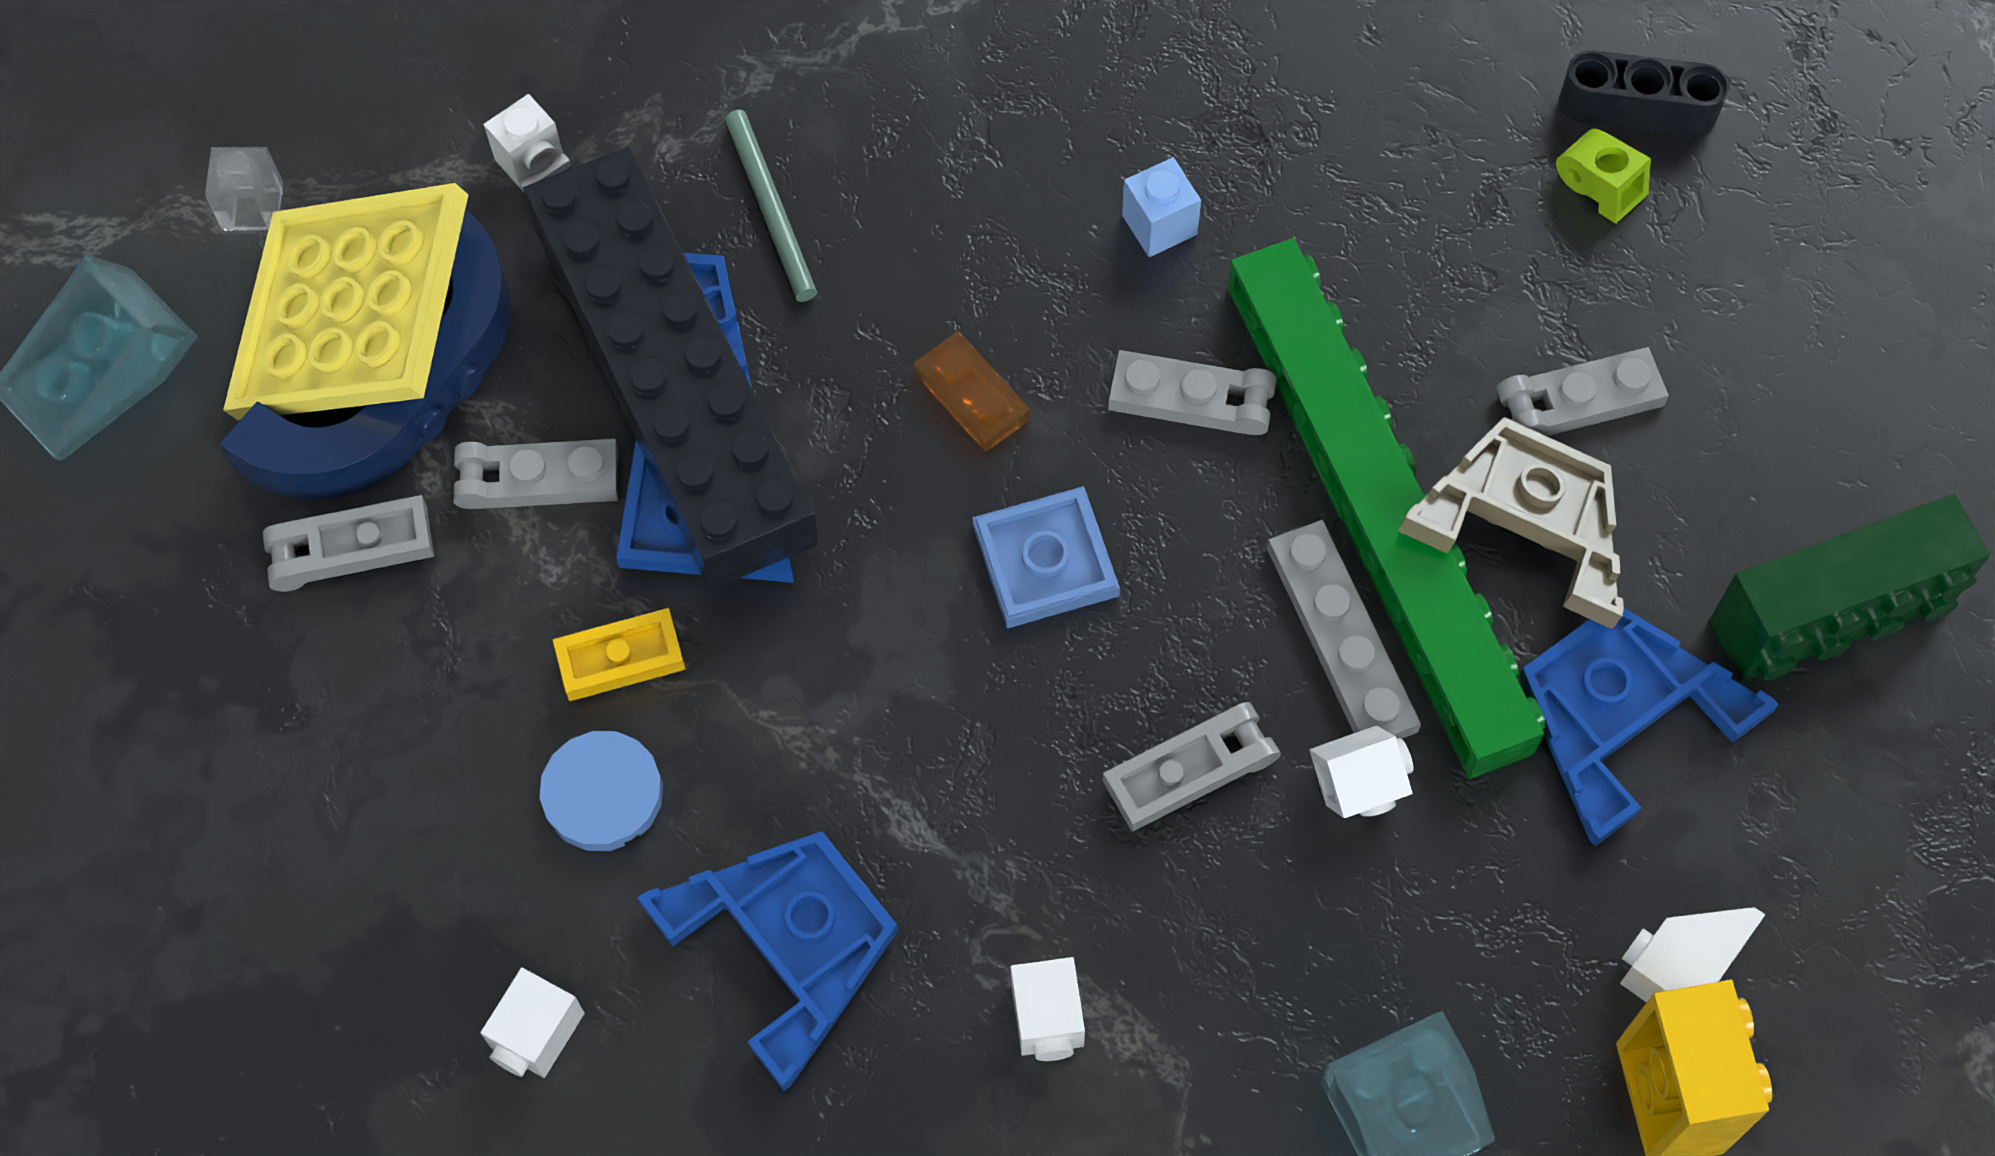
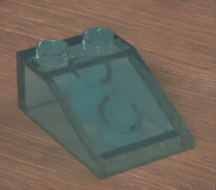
(92, 356)

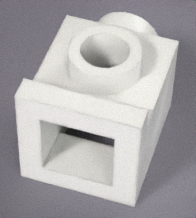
(526, 143)

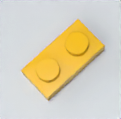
(618, 654)

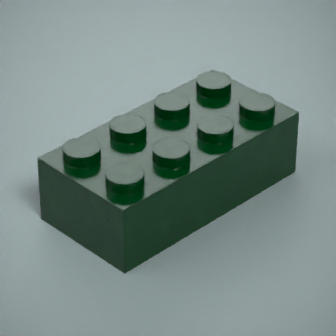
(1848, 589)

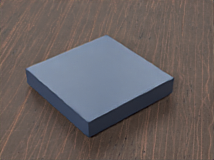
(1045, 557)

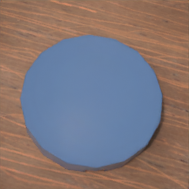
(601, 790)

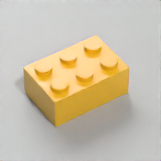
(1694, 1071)

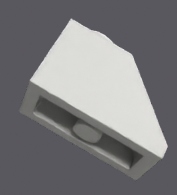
(1687, 950)

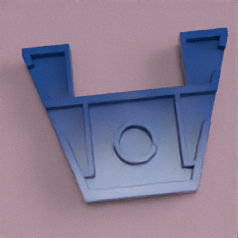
(1609, 687)
(805, 919)

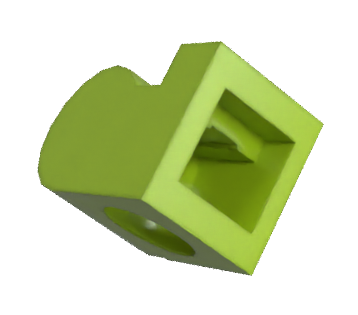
(1606, 172)

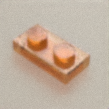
(972, 391)

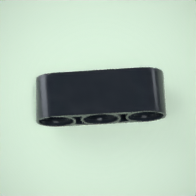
(1668, 86)

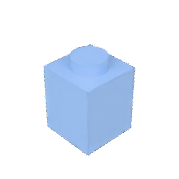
(1161, 207)

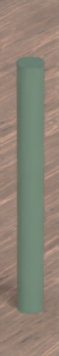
(771, 206)

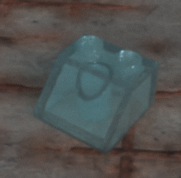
(1410, 1094)

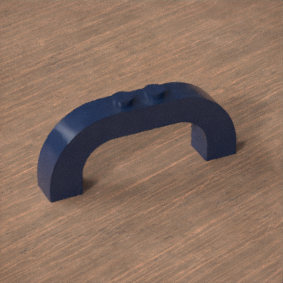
(386, 435)

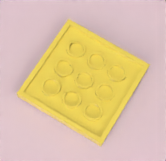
(348, 302)

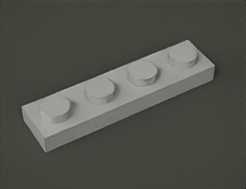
(1342, 631)

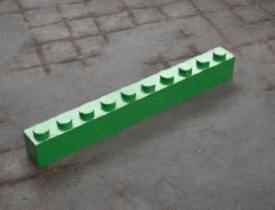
(1373, 489)

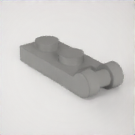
(1192, 393)
(1585, 393)
(537, 473)
(348, 542)
(1189, 766)

